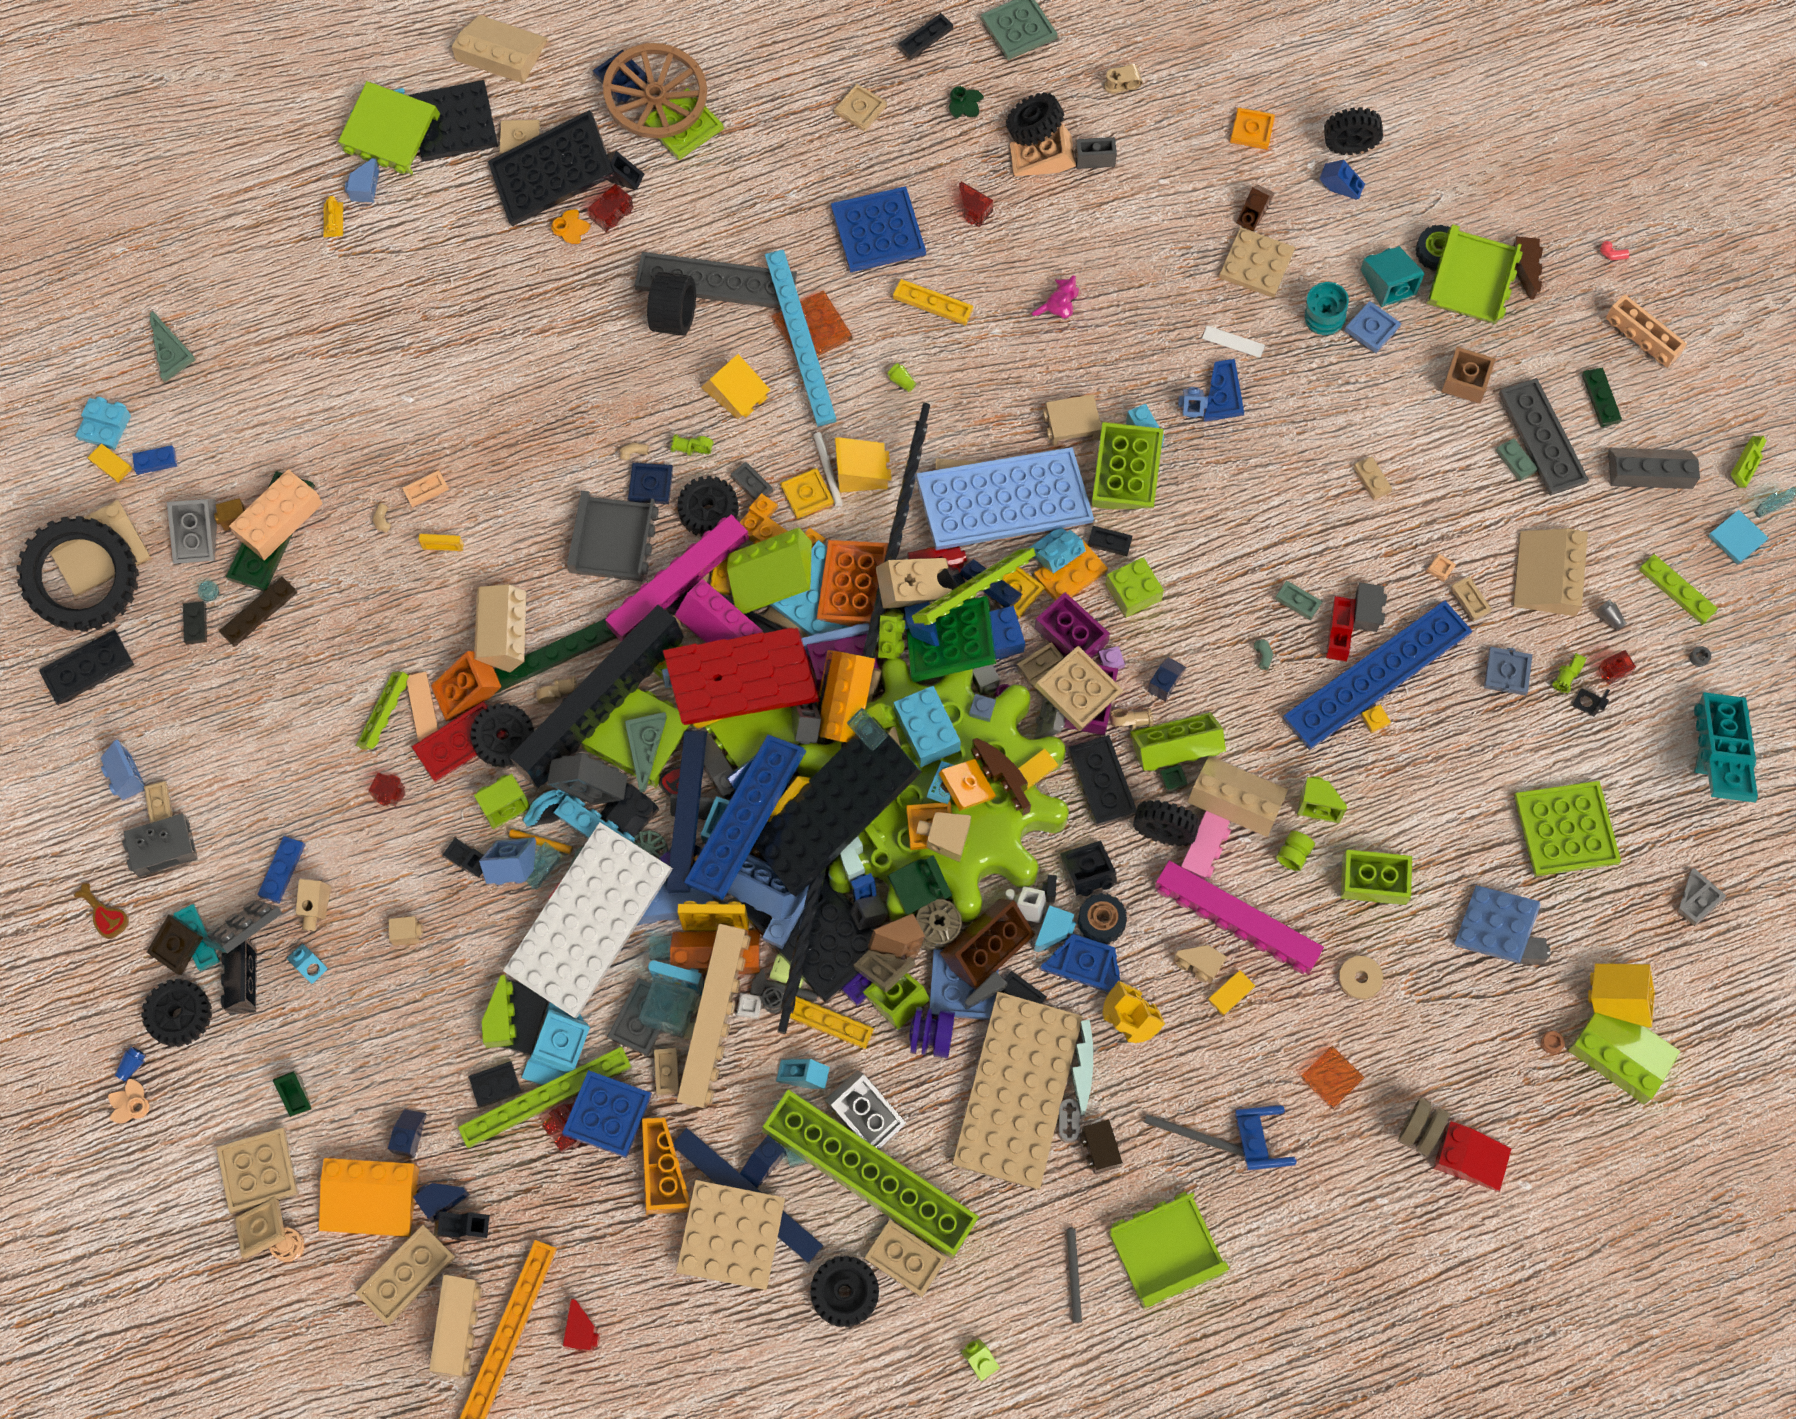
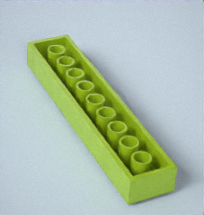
(870, 1174)

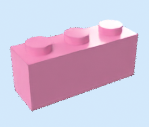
(1207, 845)

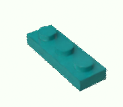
(204, 956)

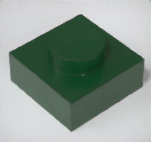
(1173, 778)

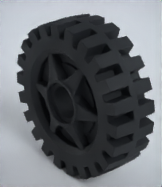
(1035, 119)
(1353, 131)
(703, 493)
(492, 721)
(1166, 823)
(188, 1024)
(844, 1310)

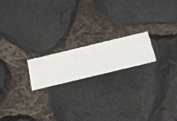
(1233, 341)

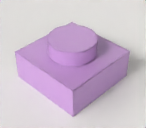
(1112, 657)

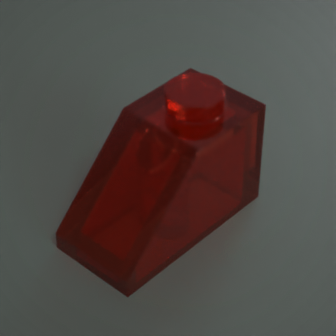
(974, 204)

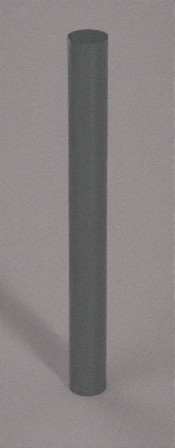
(1074, 1276)

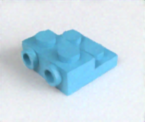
(103, 422)
(1058, 549)

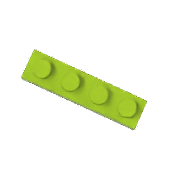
(1678, 589)
(379, 717)

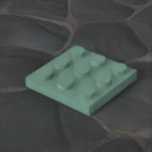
(1018, 27)

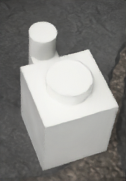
(1030, 902)

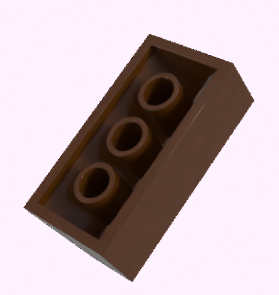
(988, 942)

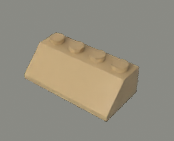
(500, 626)
(454, 1327)

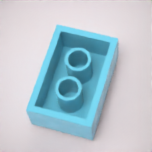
(927, 726)

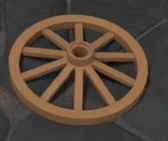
(654, 88)

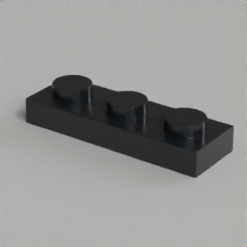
(925, 36)

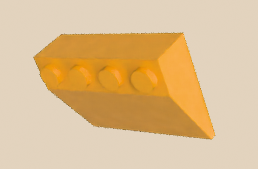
(367, 1197)

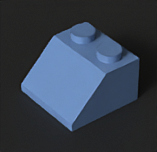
(122, 771)
(509, 861)

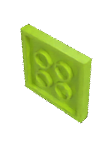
(693, 137)

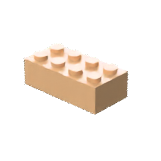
(276, 514)

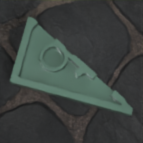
(170, 351)
(644, 741)

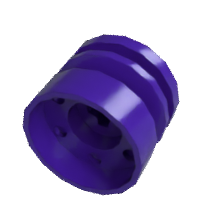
(932, 1032)

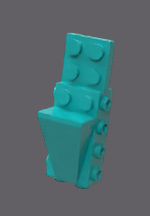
(1726, 747)

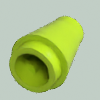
(901, 377)

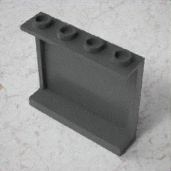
(612, 538)

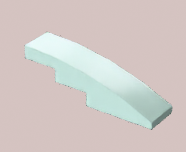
(1083, 1073)

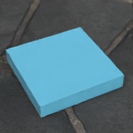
(1738, 537)

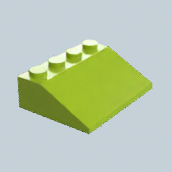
(1127, 466)
(770, 570)
(1625, 1054)

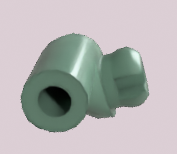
(1266, 651)

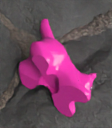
(1060, 301)

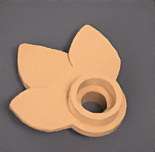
(126, 1102)

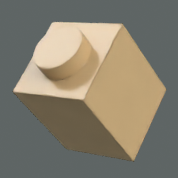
(405, 931)

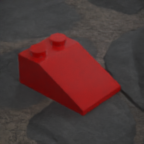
(1472, 1156)

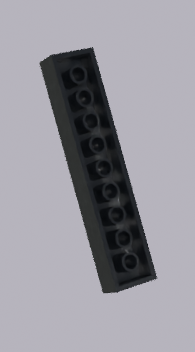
(598, 695)

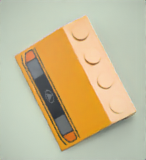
(843, 693)

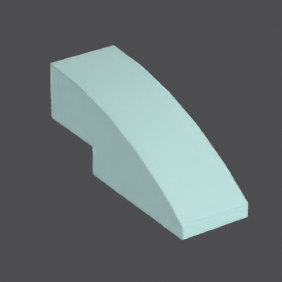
(851, 862)

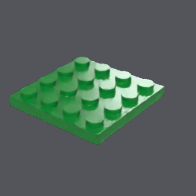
(963, 639)

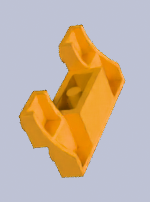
(761, 527)

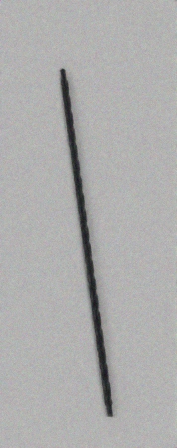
(871, 642)

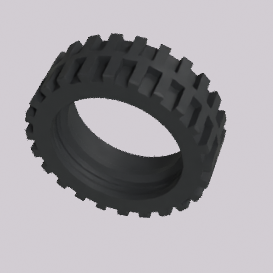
(73, 529)

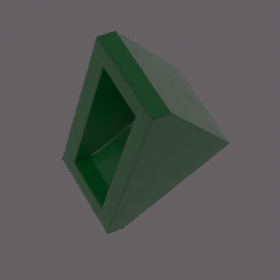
(292, 1093)

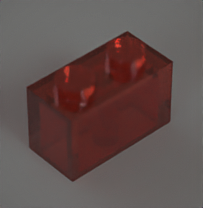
(610, 208)

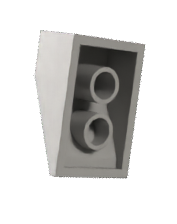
(192, 530)
(865, 1110)

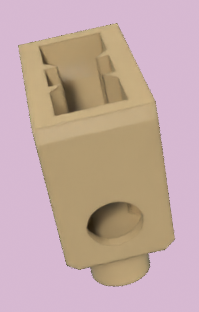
(946, 833)
(311, 894)

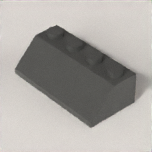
(1653, 468)

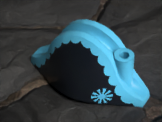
(544, 806)

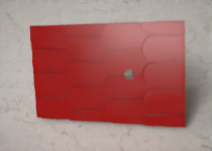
(740, 676)

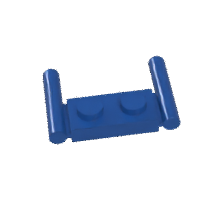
(1253, 1138)

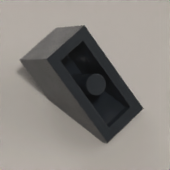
(626, 173)

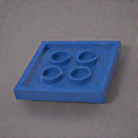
(607, 1114)

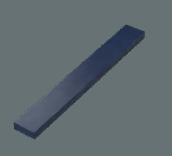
(687, 810)
(724, 1174)

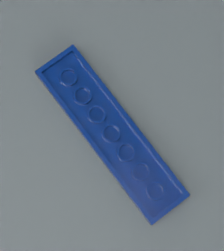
(745, 817)

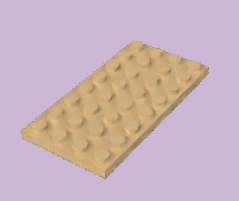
(1017, 1091)

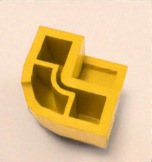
(1132, 1013)

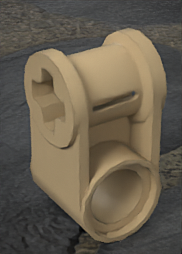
(1124, 77)

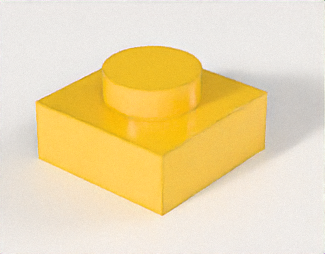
(1375, 718)

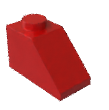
(580, 1330)

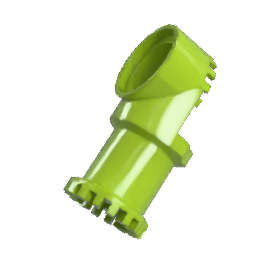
(700, 444)
(1568, 673)

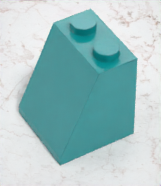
(1392, 275)

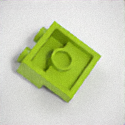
(890, 635)

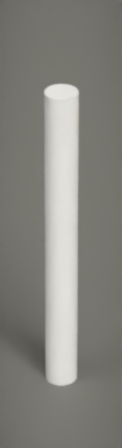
(828, 469)

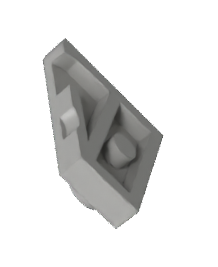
(1699, 898)

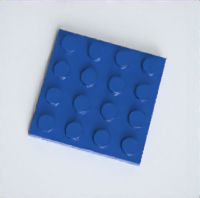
(878, 229)

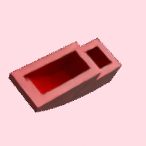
(1340, 629)

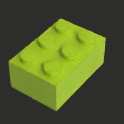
(1376, 877)

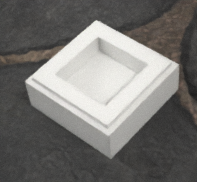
(749, 1006)

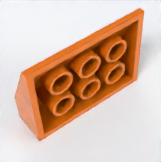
(850, 581)

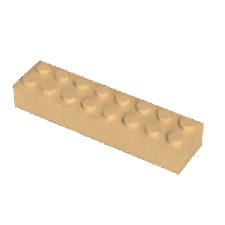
(712, 1016)

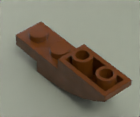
(999, 767)

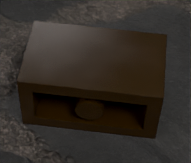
(1101, 1147)

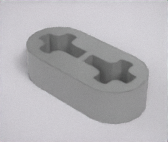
(1075, 1120)

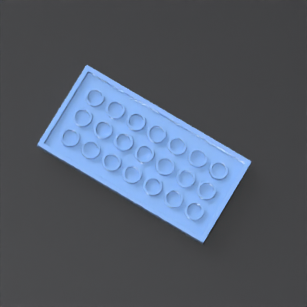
(1004, 498)

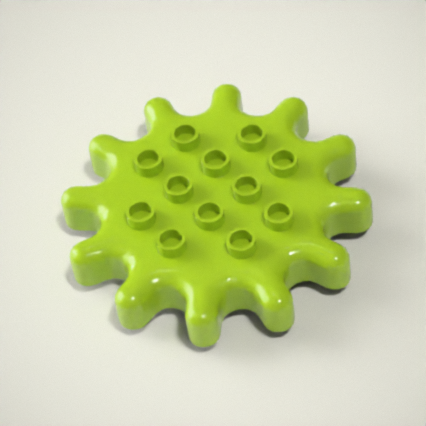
(995, 826)

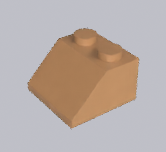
(898, 938)

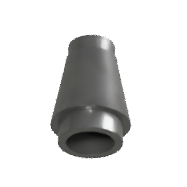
(1611, 614)

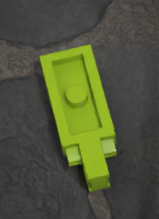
(1748, 461)

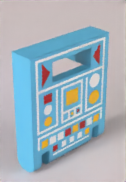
(677, 975)

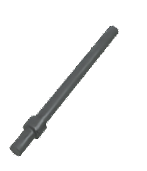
(1200, 1137)

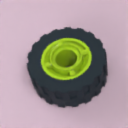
(1426, 252)

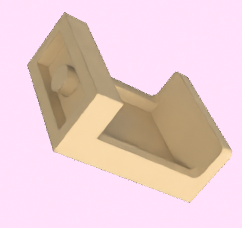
(1072, 418)

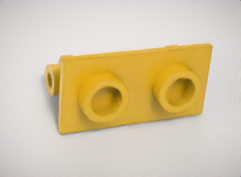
(333, 218)

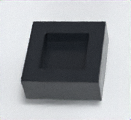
(1050, 888)

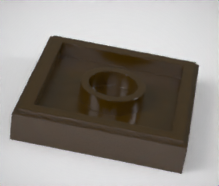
(174, 944)

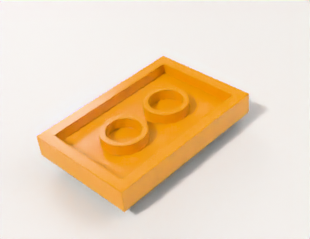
(1073, 576)

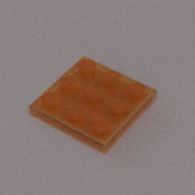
(823, 322)

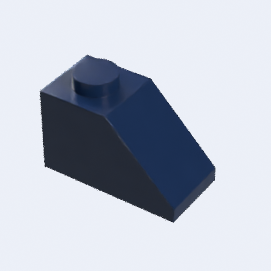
(1166, 678)
(407, 1133)
(763, 1161)
(438, 1198)

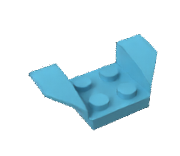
(556, 1046)

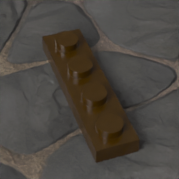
(258, 611)

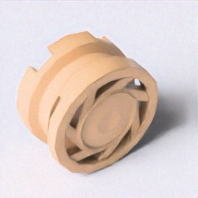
(290, 1248)

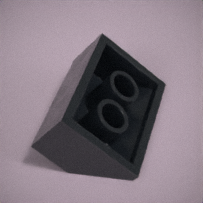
(239, 979)

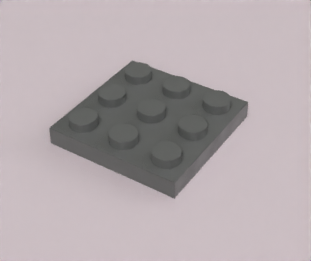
(241, 926)

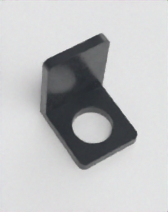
(1598, 703)

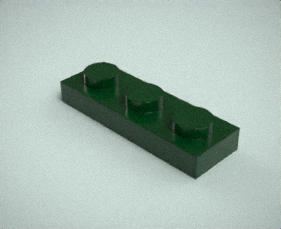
(1601, 397)

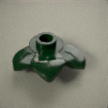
(966, 103)

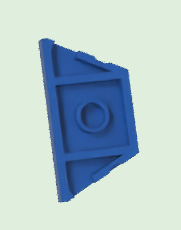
(1085, 963)

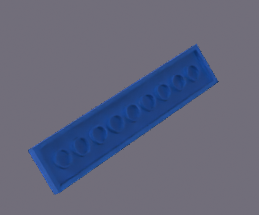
(1377, 675)

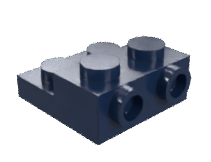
(620, 77)

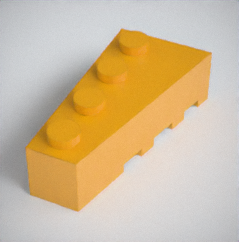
(663, 1179)

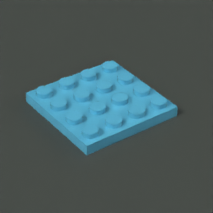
(803, 607)

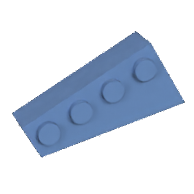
(666, 904)

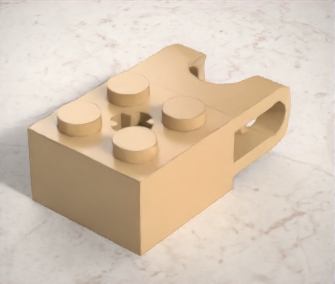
(910, 581)

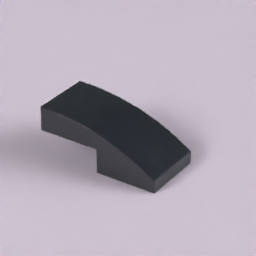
(464, 857)

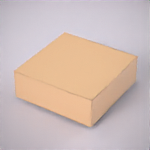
(1441, 567)

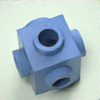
(1195, 408)

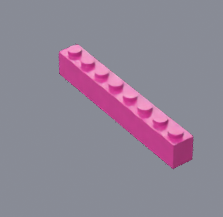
(679, 576)
(1238, 917)

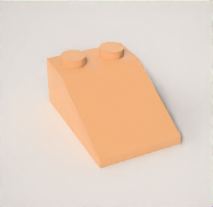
(1046, 157)

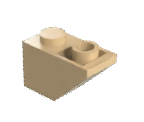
(1202, 961)

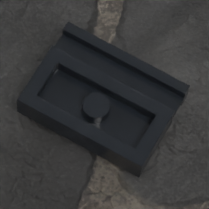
(495, 1084)

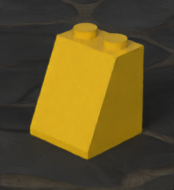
(737, 388)
(861, 465)
(1623, 992)

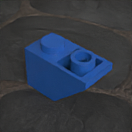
(1342, 179)

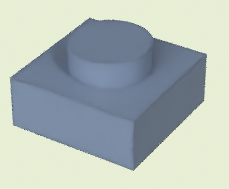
(982, 708)

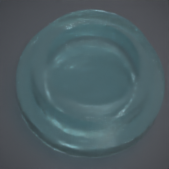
(208, 591)

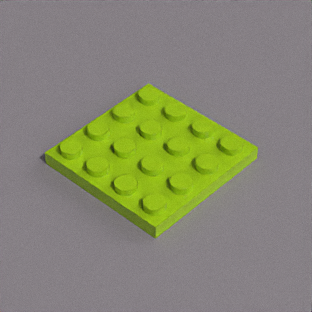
(1567, 828)

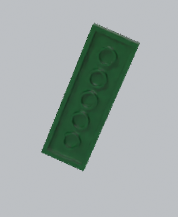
(250, 568)

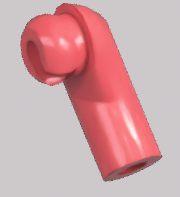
(1612, 254)

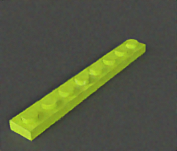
(971, 587)
(540, 1098)

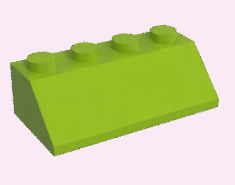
(1178, 741)

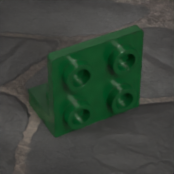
(919, 883)

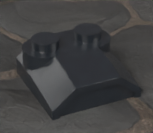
(631, 813)

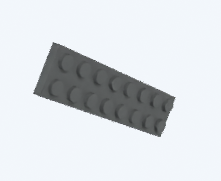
(713, 279)

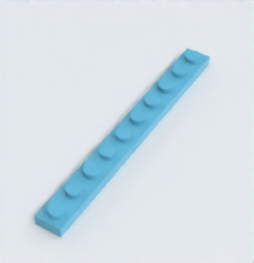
(800, 338)

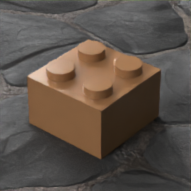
(1468, 375)

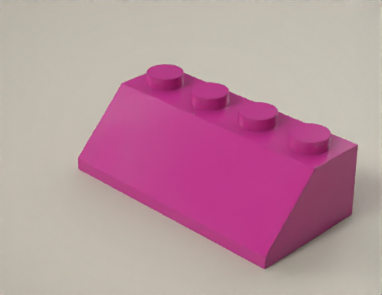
(712, 615)

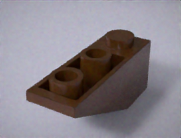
(1529, 267)

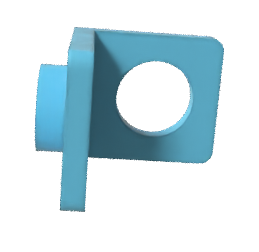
(302, 958)

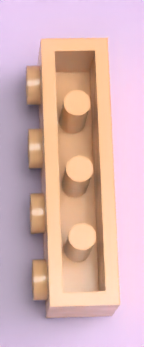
(1646, 331)

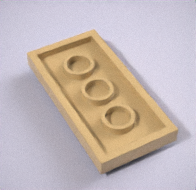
(405, 1275)

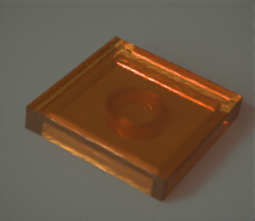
(1332, 1077)

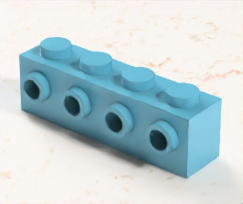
(582, 820)

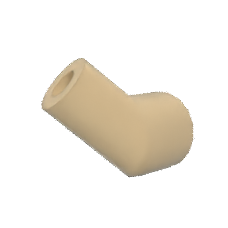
(631, 448)
(379, 518)

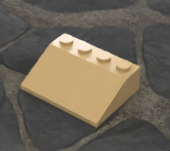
(498, 48)
(87, 563)
(1551, 570)
(1237, 796)

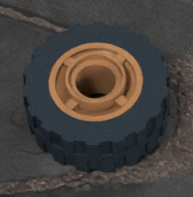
(1105, 906)

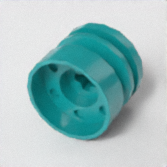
(1326, 308)

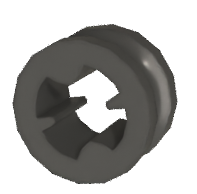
(1695, 660)

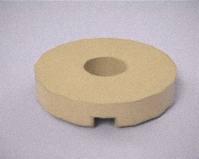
(1363, 965)

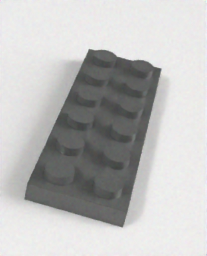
(1543, 436)

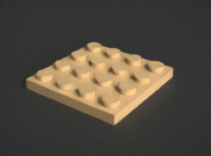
(730, 1235)

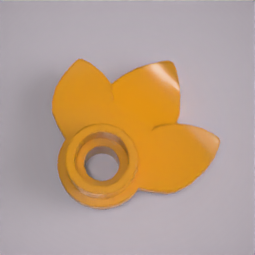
(572, 226)

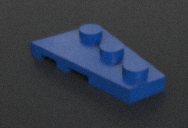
(1224, 393)

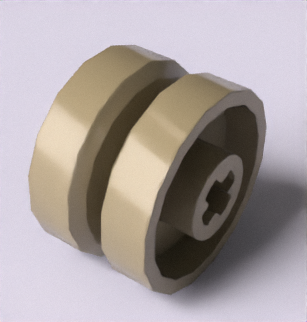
(1421, 1125)

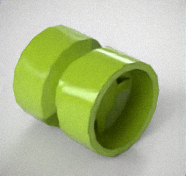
(1293, 854)

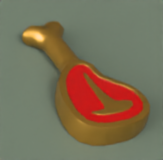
(106, 920)

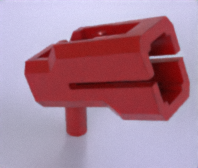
(954, 556)

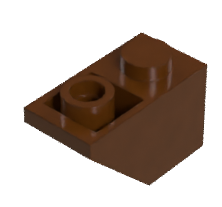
(1255, 207)

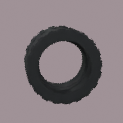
(671, 303)

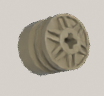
(938, 935)

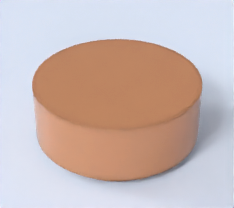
(1552, 1042)

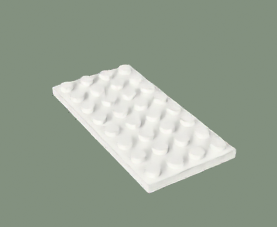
(588, 920)

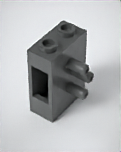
(159, 845)

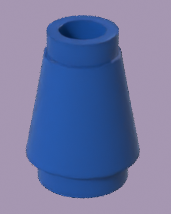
(130, 1062)

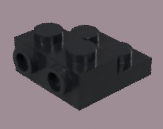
(1089, 868)

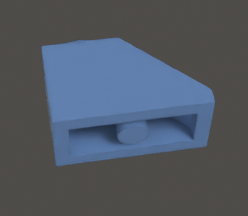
(363, 182)

